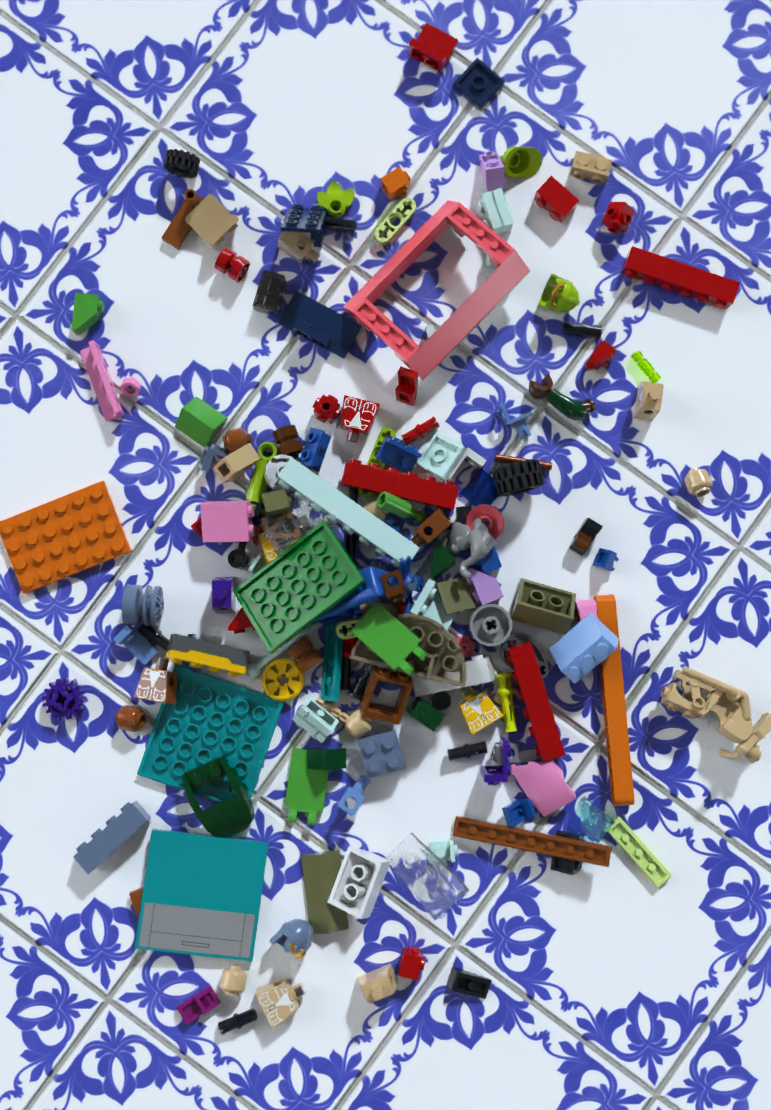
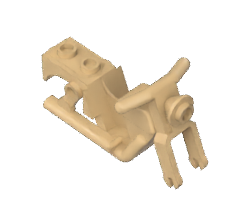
(727, 702)

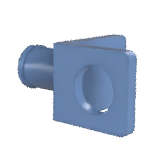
(518, 421)
(354, 793)

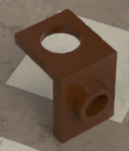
(395, 594)

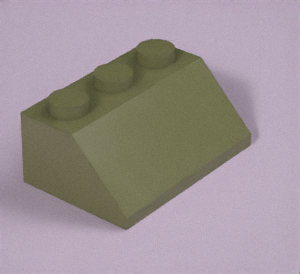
(544, 606)

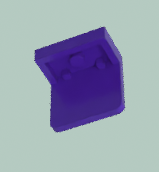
(494, 774)

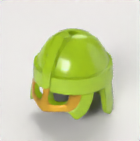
(559, 295)

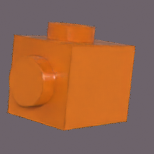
(395, 183)

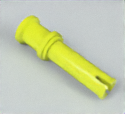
(506, 691)

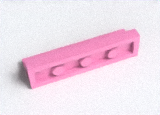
(102, 382)

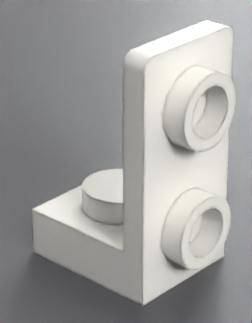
(474, 461)

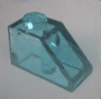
(593, 820)

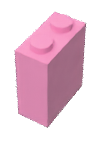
(227, 521)

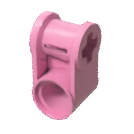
(584, 607)

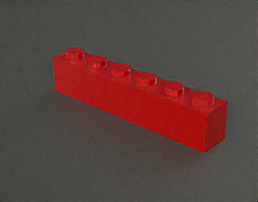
(680, 278)
(404, 486)
(537, 704)

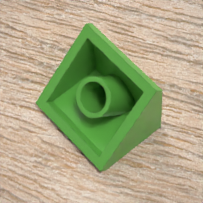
(200, 421)

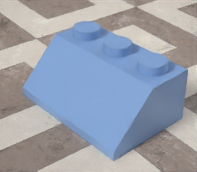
(583, 647)

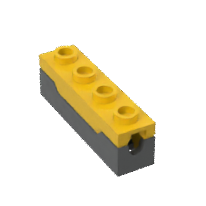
(207, 654)

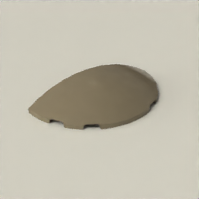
(444, 658)

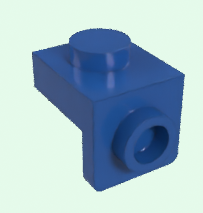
(518, 811)

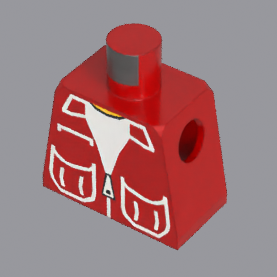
(358, 417)

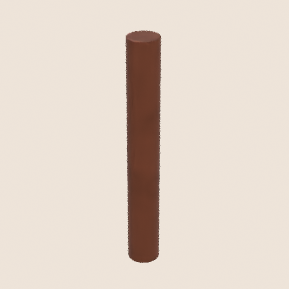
(510, 459)

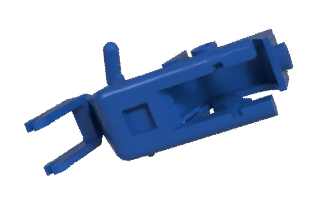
(373, 589)

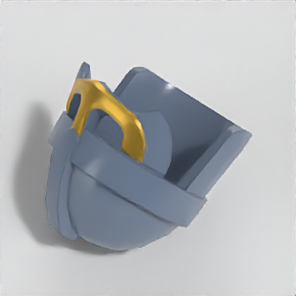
(294, 936)

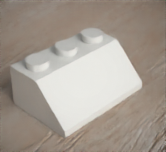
(359, 882)

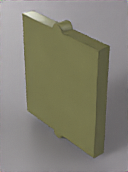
(455, 595)

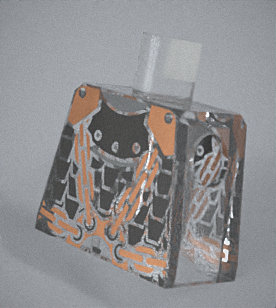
(284, 529)

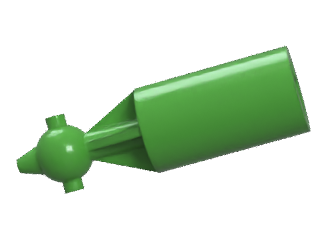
(399, 507)

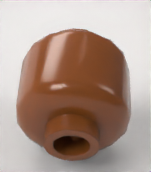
(236, 439)
(130, 718)

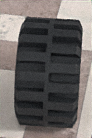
(518, 477)

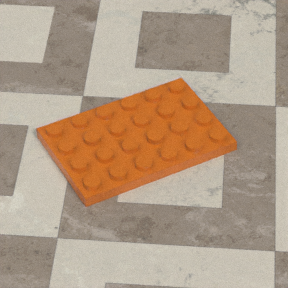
(64, 537)

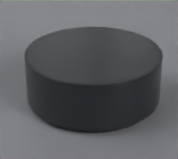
(441, 700)

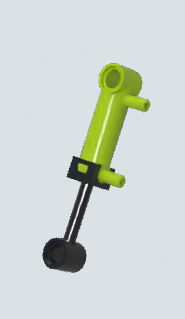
(256, 488)

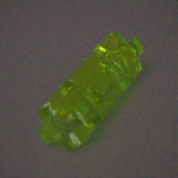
(645, 367)

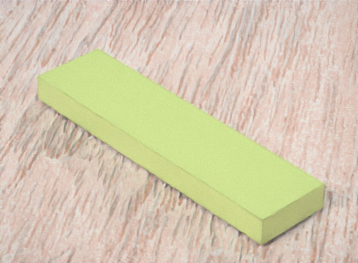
(639, 852)

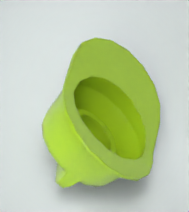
(521, 161)

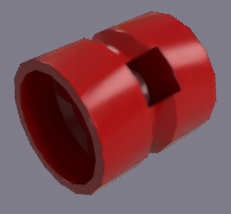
(229, 263)

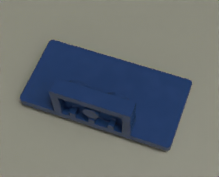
(307, 221)
(320, 324)

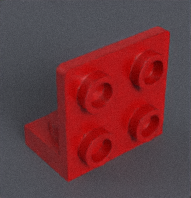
(432, 47)

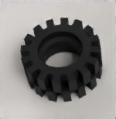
(181, 163)

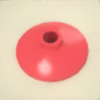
(487, 512)

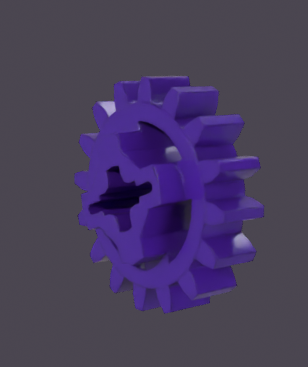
(65, 706)

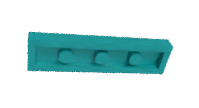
(332, 664)

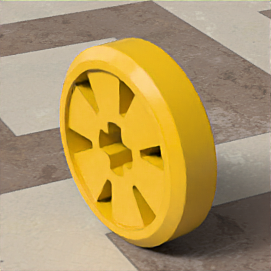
(289, 689)

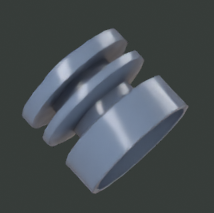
(139, 605)

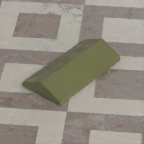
(319, 876)

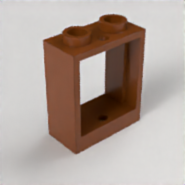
(384, 712)

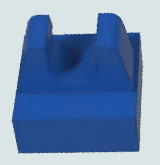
(605, 559)

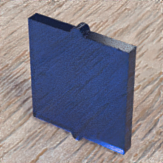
(480, 489)

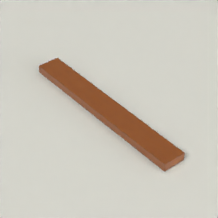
(532, 841)

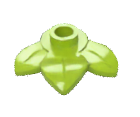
(335, 197)

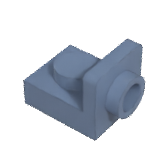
(207, 459)

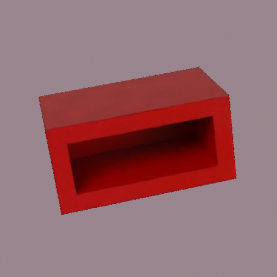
(555, 199)

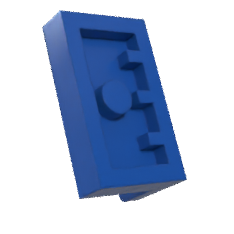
(314, 449)
(398, 455)

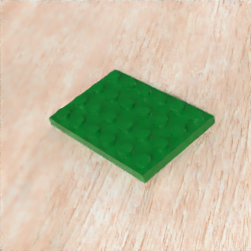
(298, 586)

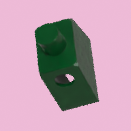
(426, 713)

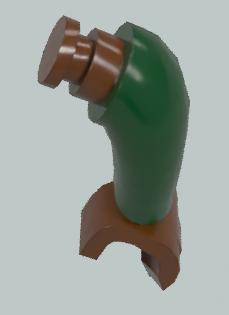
(572, 409)

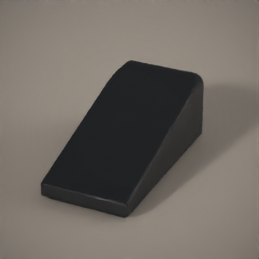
(468, 983)

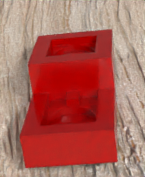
(407, 386)

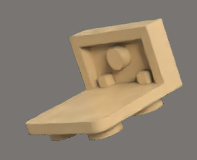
(211, 221)

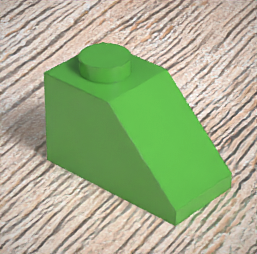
(86, 311)

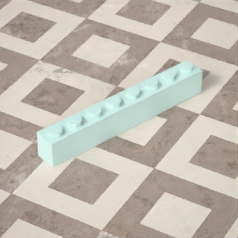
(346, 512)

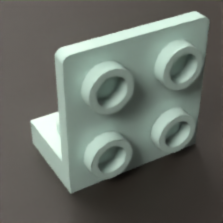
(430, 605)

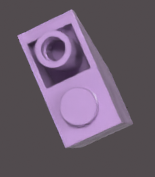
(492, 171)
(485, 587)

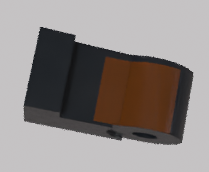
(585, 536)

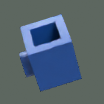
(489, 562)

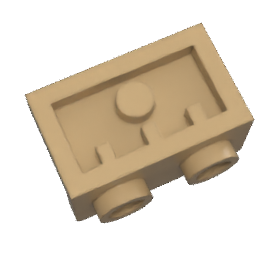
(590, 167)

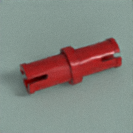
(420, 431)

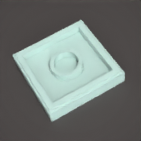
(441, 456)

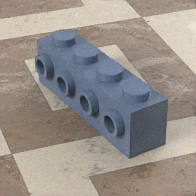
(109, 839)

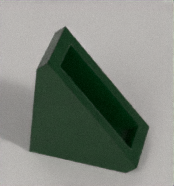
(441, 560)
(326, 758)

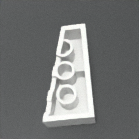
(478, 671)

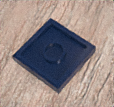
(478, 84)

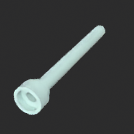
(255, 667)

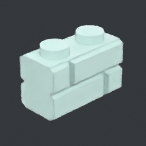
(495, 211)
(315, 720)

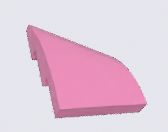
(544, 785)

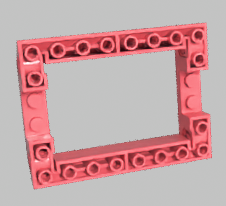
(481, 302)

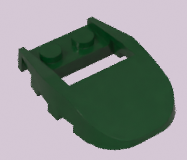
(229, 815)

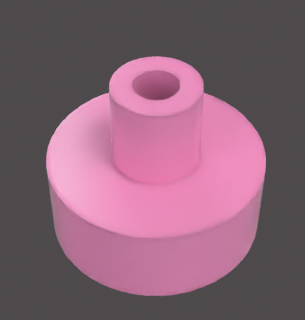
(130, 387)

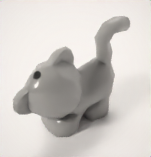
(464, 537)

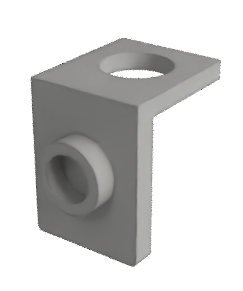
(497, 754)

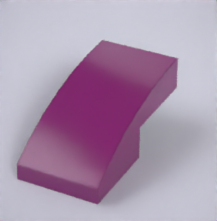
(198, 1004)

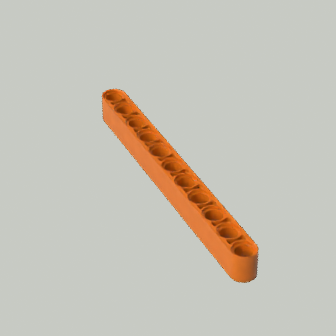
(615, 710)

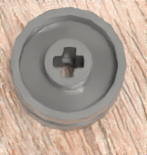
(501, 625)

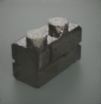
(270, 292)

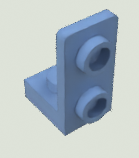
(136, 644)

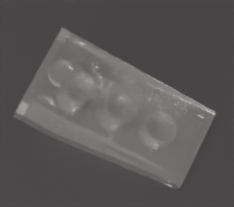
(427, 876)

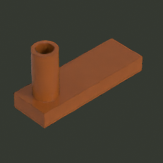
(179, 228)

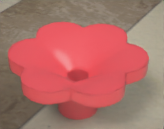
(470, 646)

